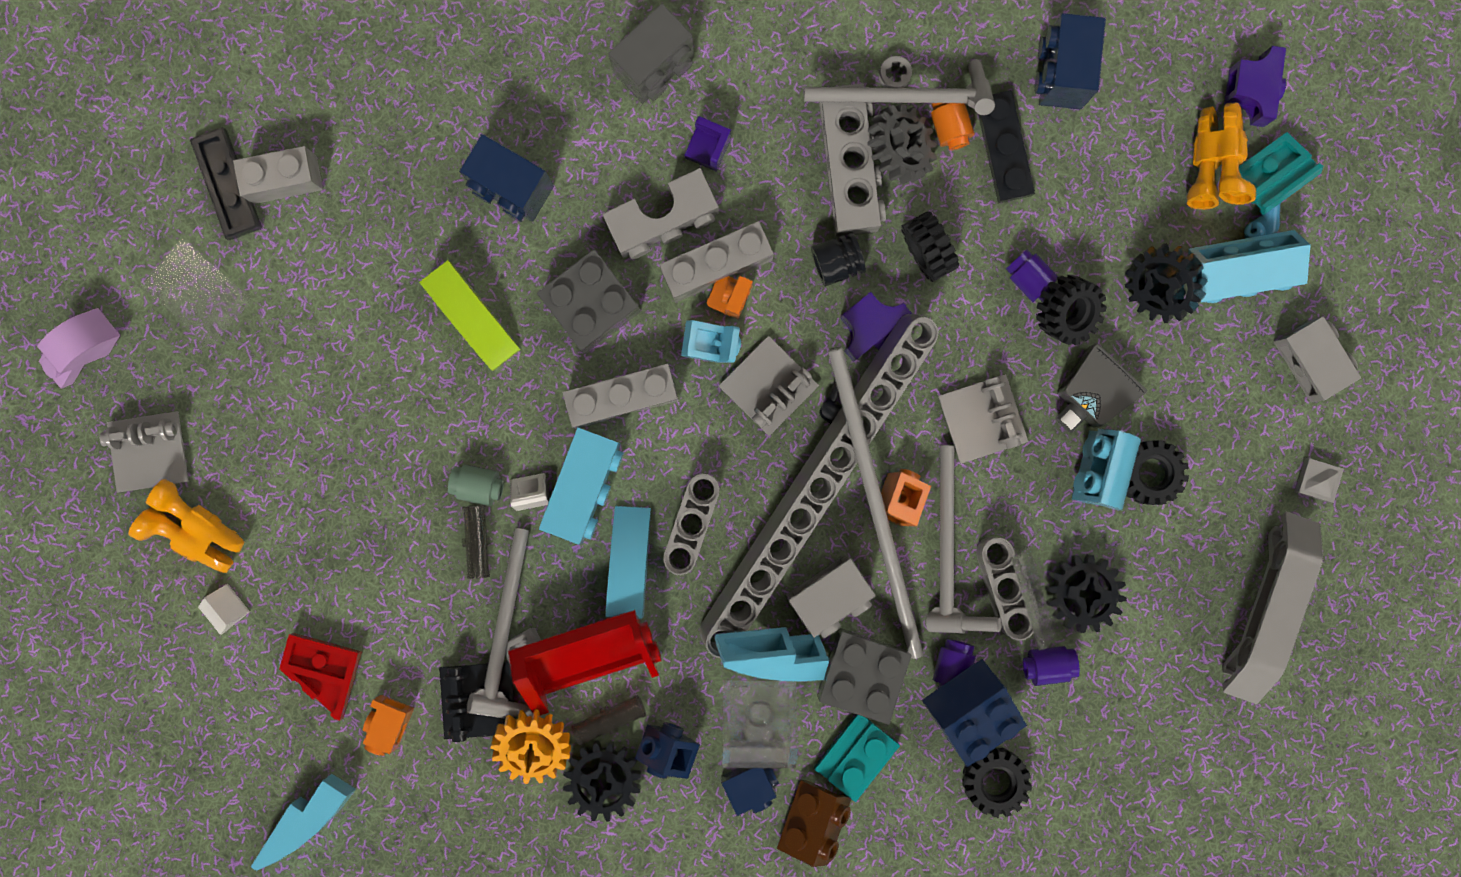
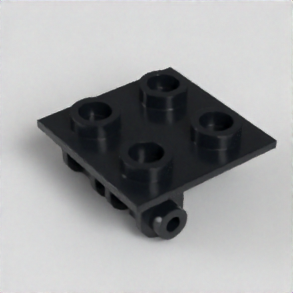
(456, 687)

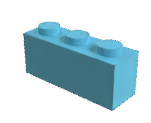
(1253, 265)
(581, 487)

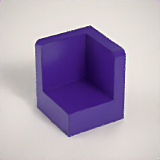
(708, 144)

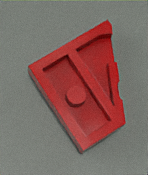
(322, 670)

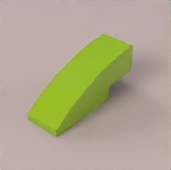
(469, 315)

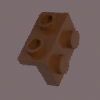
(814, 824)

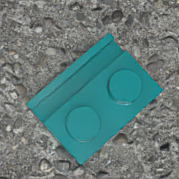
(1279, 171)
(857, 756)

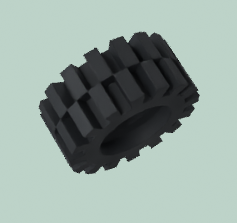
(930, 246)
(1058, 302)
(1173, 477)
(1003, 802)

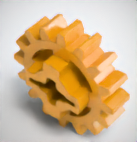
(513, 750)

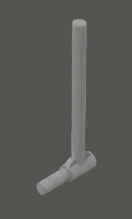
(976, 95)
(947, 617)
(490, 700)

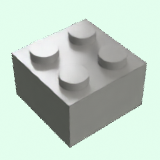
(831, 597)

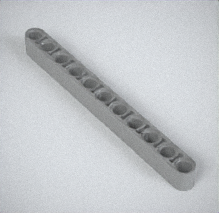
(818, 466)

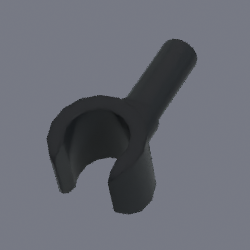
(830, 409)

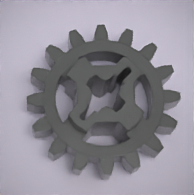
(902, 143)

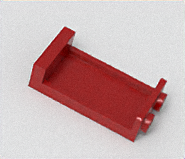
(582, 656)

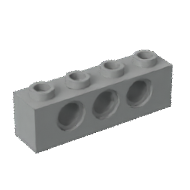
(847, 215)

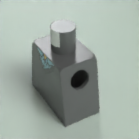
(1097, 390)

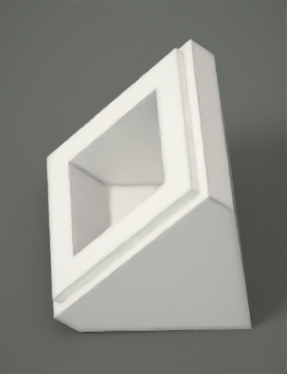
(529, 492)
(223, 608)

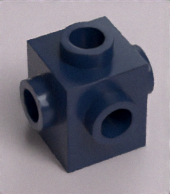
(667, 751)

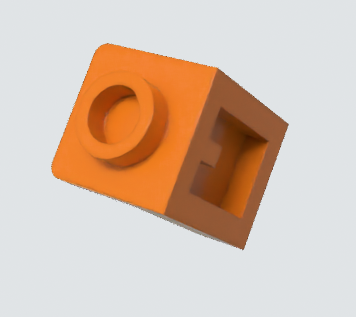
(730, 295)

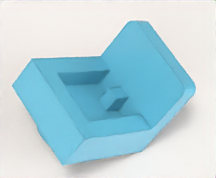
(711, 342)

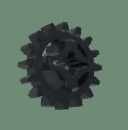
(1170, 269)
(1086, 579)
(588, 777)

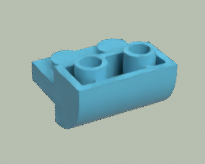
(1106, 468)

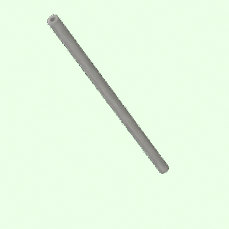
(875, 501)

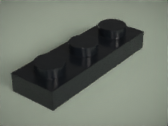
(1006, 150)

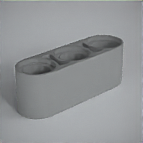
(682, 539)
(992, 575)

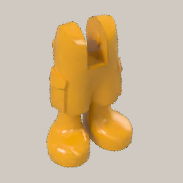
(1218, 148)
(197, 530)

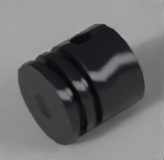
(838, 259)

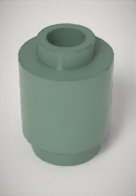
(475, 484)

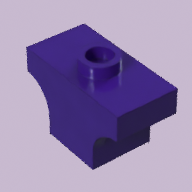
(1258, 85)
(870, 324)

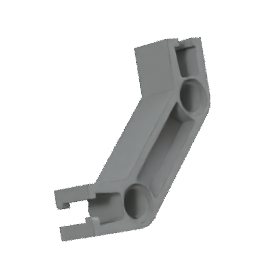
(1278, 609)

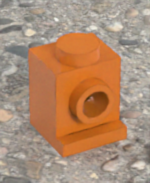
(912, 501)
(385, 725)

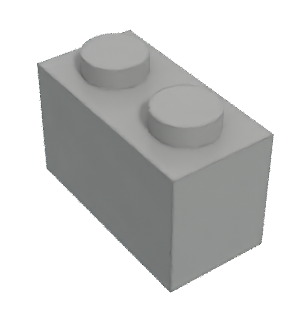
(278, 175)
(1318, 359)

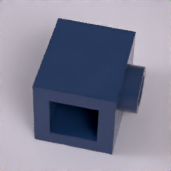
(750, 788)

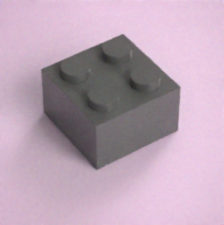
(653, 54)
(589, 301)
(864, 676)

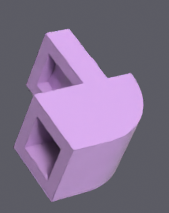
(76, 344)

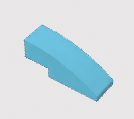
(628, 561)
(773, 654)
(304, 820)

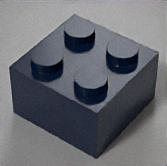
(1070, 61)
(507, 178)
(975, 712)

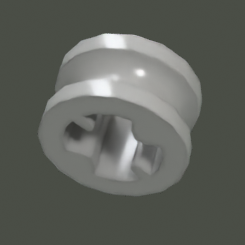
(903, 65)

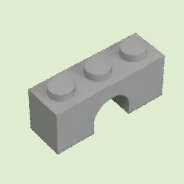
(692, 206)
(716, 260)
(620, 396)

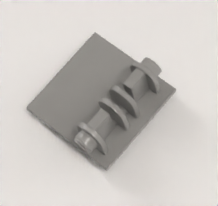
(769, 385)
(983, 419)
(146, 451)

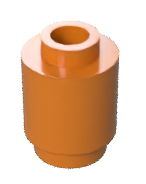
(952, 124)

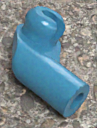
(1265, 224)

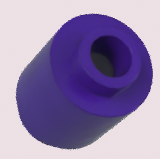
(1031, 275)
(953, 660)
(1051, 665)

